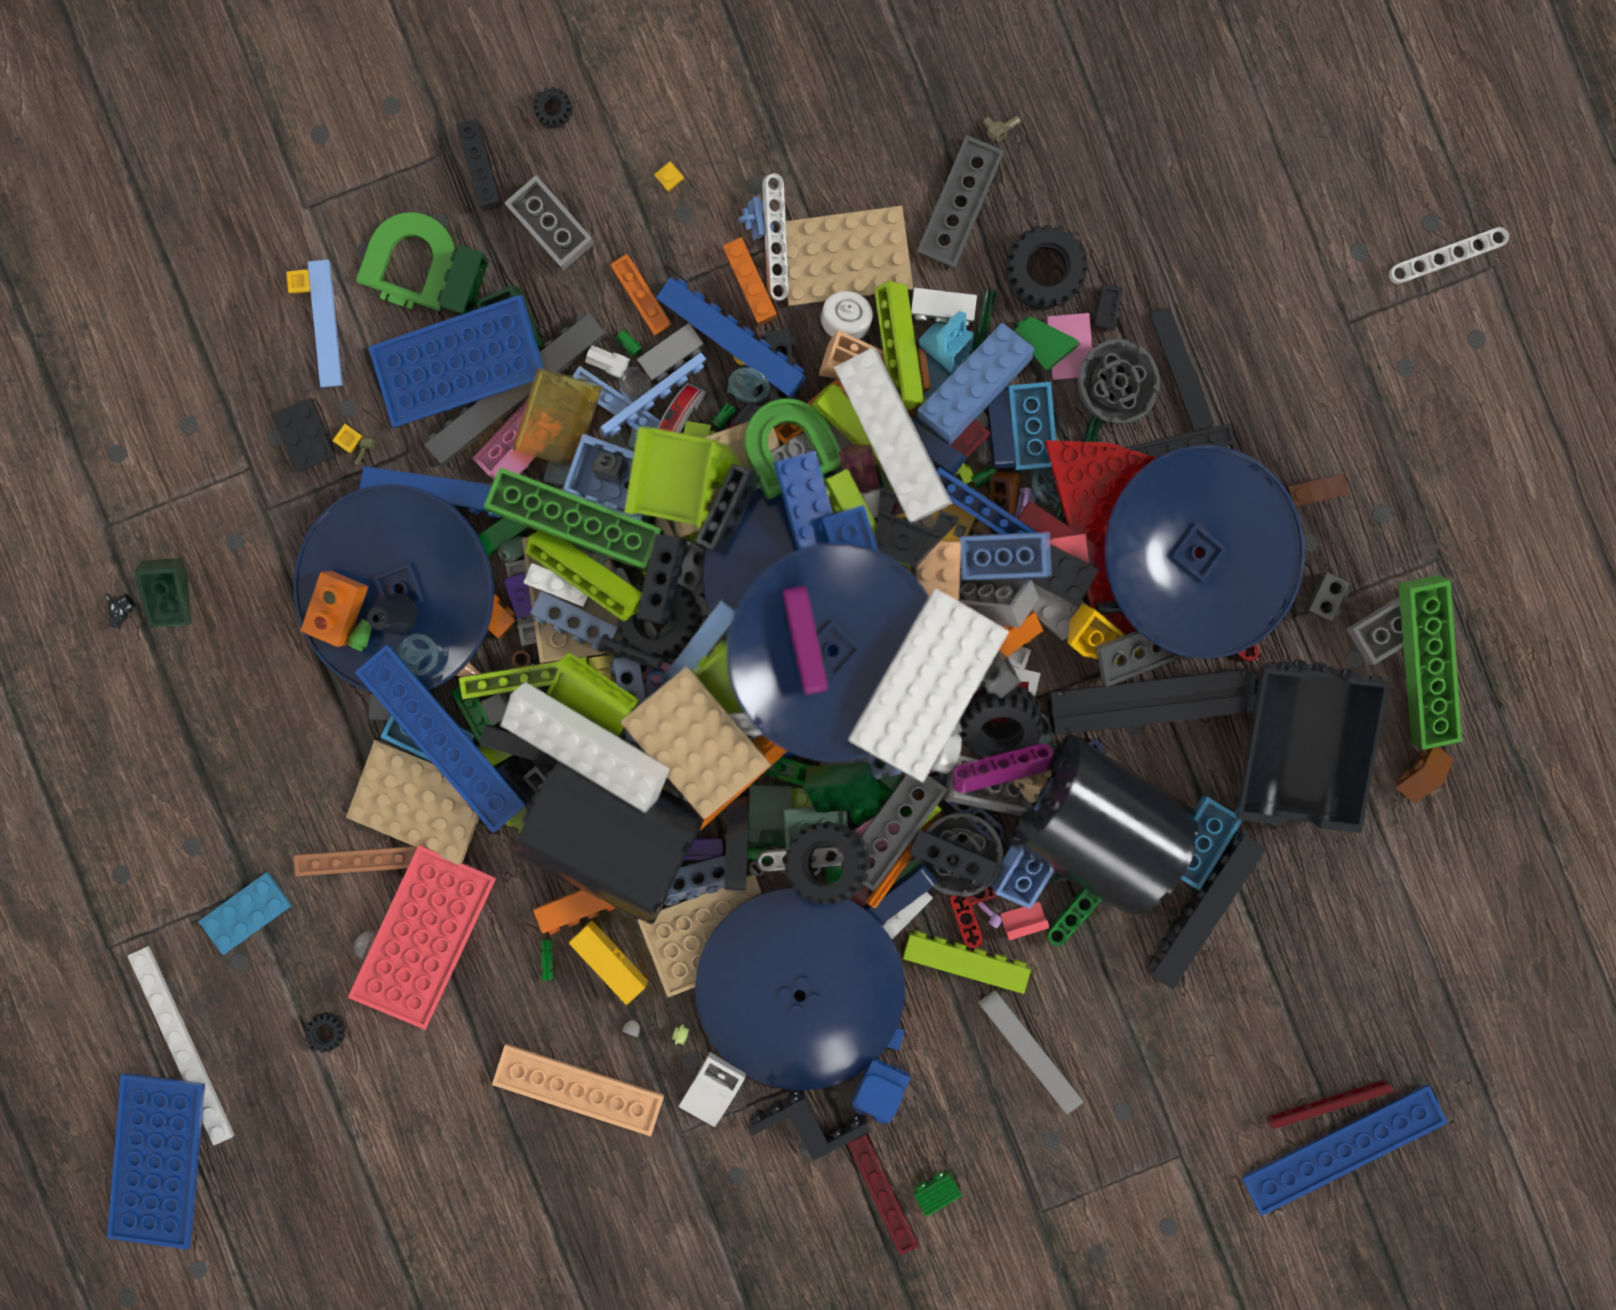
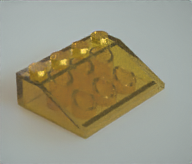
(556, 416)

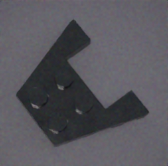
(906, 540)

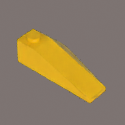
(1091, 629)

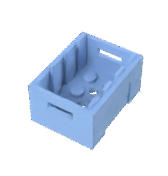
(584, 483)

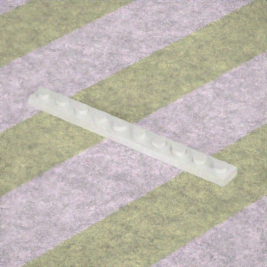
(179, 1041)

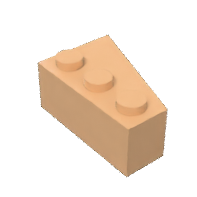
(841, 349)

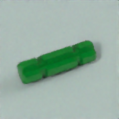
(546, 959)

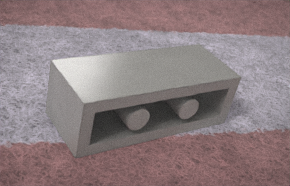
(671, 353)

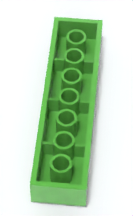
(571, 519)
(1430, 661)

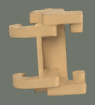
(1033, 785)

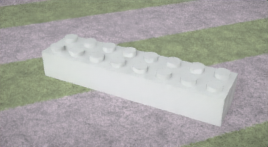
(893, 435)
(585, 747)

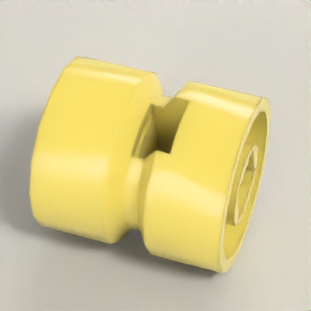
(602, 665)

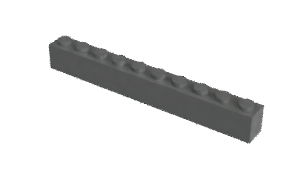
(489, 411)

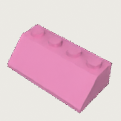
(499, 449)

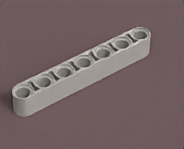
(1031, 1052)

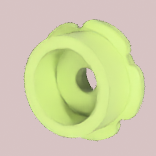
(680, 1035)

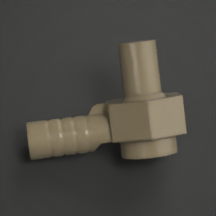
(999, 129)

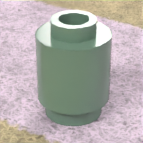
(511, 549)

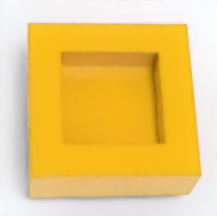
(669, 176)
(298, 281)
(348, 438)

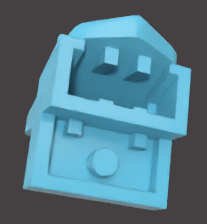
(949, 343)

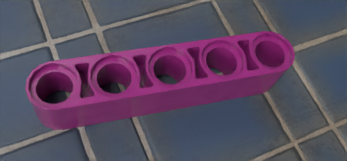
(804, 640)
(1002, 768)

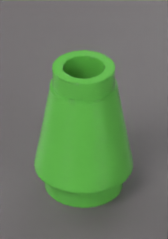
(360, 636)

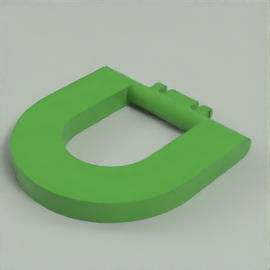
(381, 248)
(794, 413)

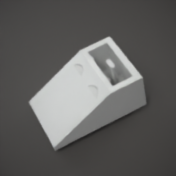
(712, 1089)

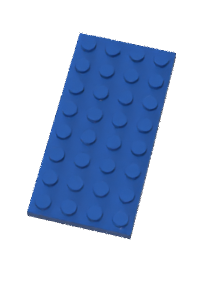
(457, 361)
(155, 1160)

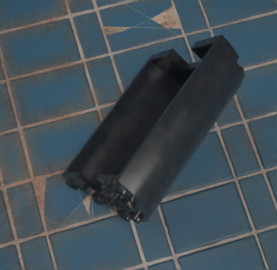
(1312, 745)
(1108, 830)
(606, 842)

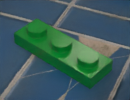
(473, 712)

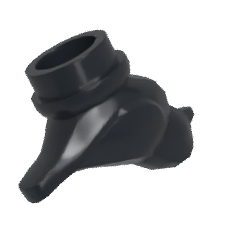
(119, 609)

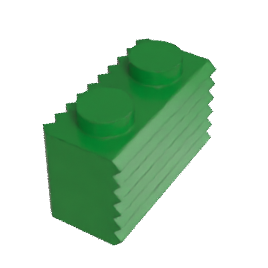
(937, 1192)

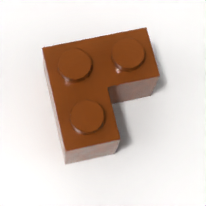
(1425, 775)

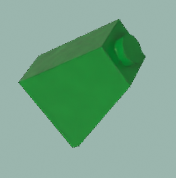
(1048, 343)

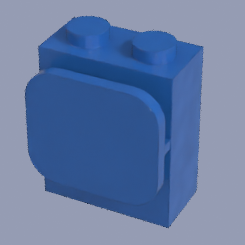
(880, 1091)

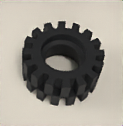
(552, 120)
(316, 1041)

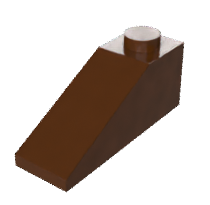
(1005, 490)
(1318, 490)

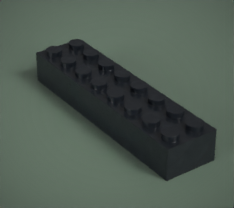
(1204, 910)

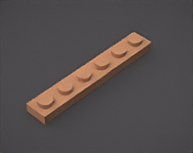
(353, 861)

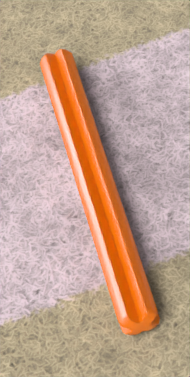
(877, 895)

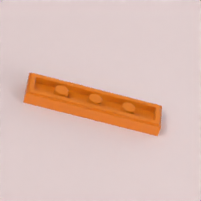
(640, 294)

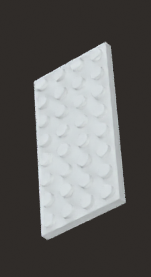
(928, 685)

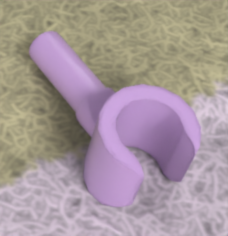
(995, 919)

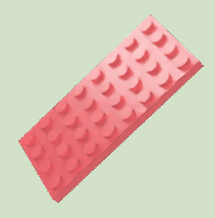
(421, 937)

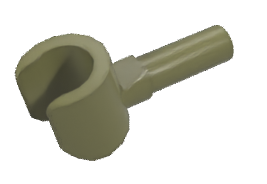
(366, 443)

